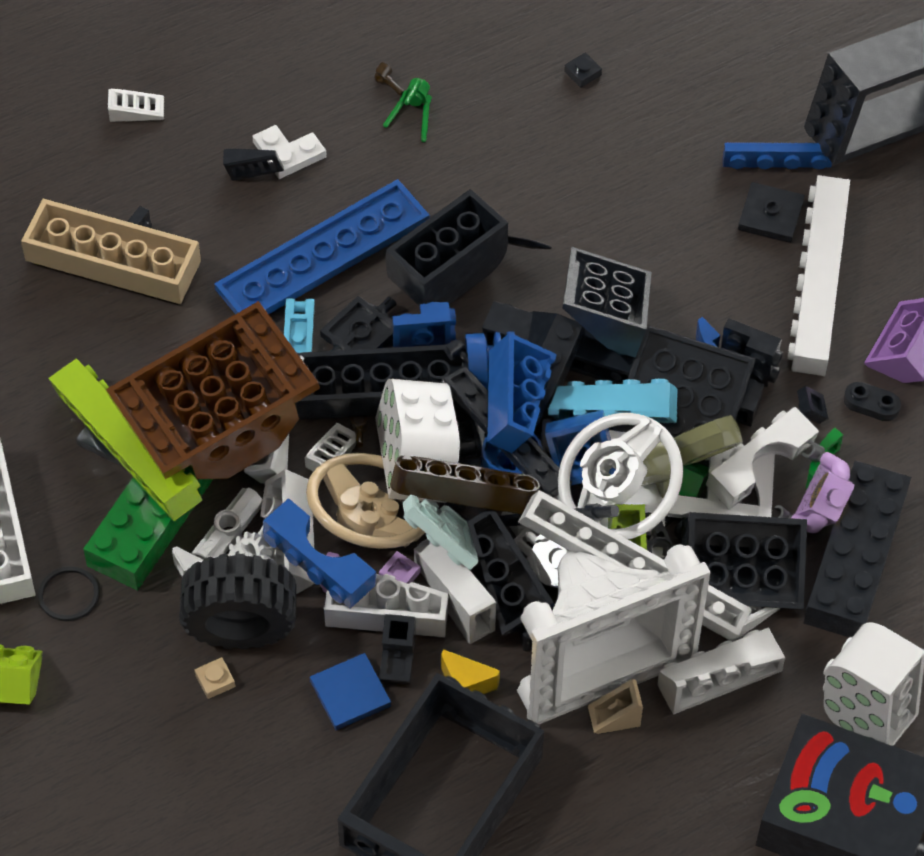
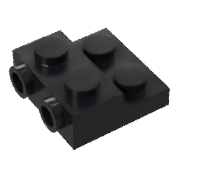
(757, 345)

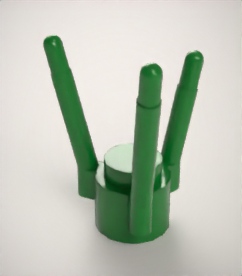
(414, 95)

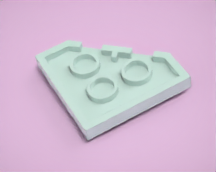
(442, 528)

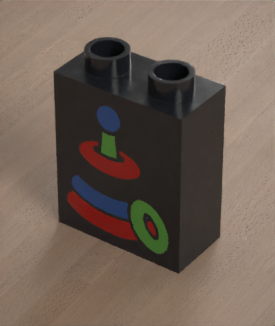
(844, 796)

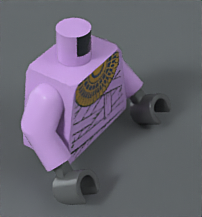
(826, 492)

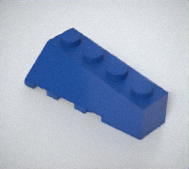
(515, 390)

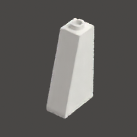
(468, 600)

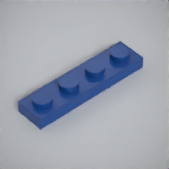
(774, 155)

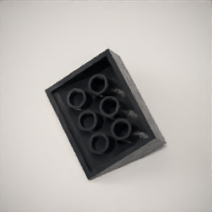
(608, 299)
(769, 554)

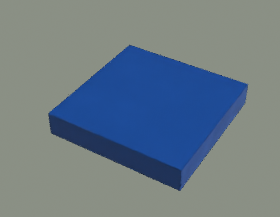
(350, 691)

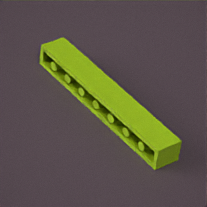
(93, 406)

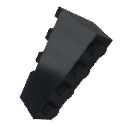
(561, 337)
(505, 571)

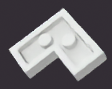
(293, 154)

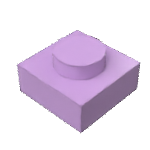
(402, 568)

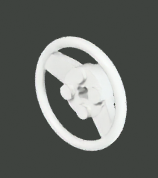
(625, 456)

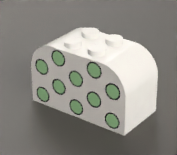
(417, 422)
(874, 684)

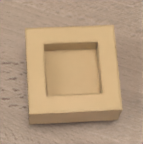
(215, 678)

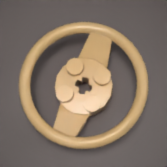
(364, 511)

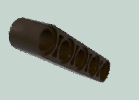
(463, 484)

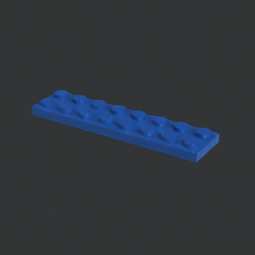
(324, 250)

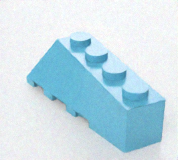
(651, 399)

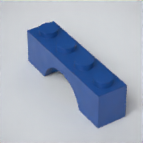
(344, 577)

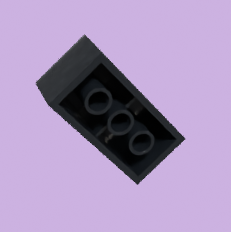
(449, 251)

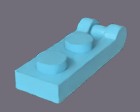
(299, 327)

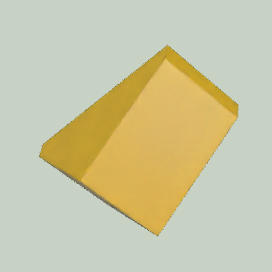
(470, 673)

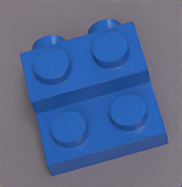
(431, 327)

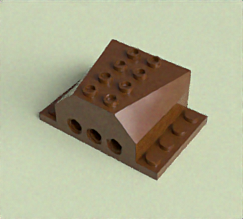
(217, 398)

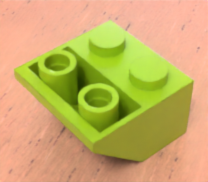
(19, 674)

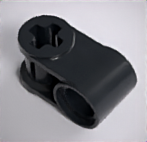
(468, 435)

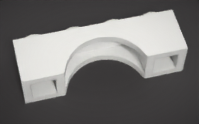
(786, 437)

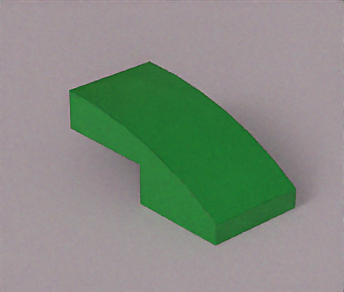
(832, 444)

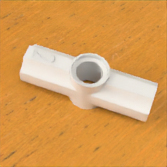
(236, 515)

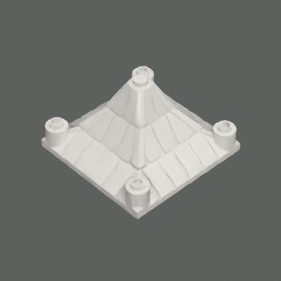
(610, 629)

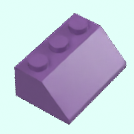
(901, 344)

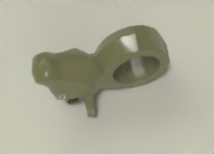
(694, 446)

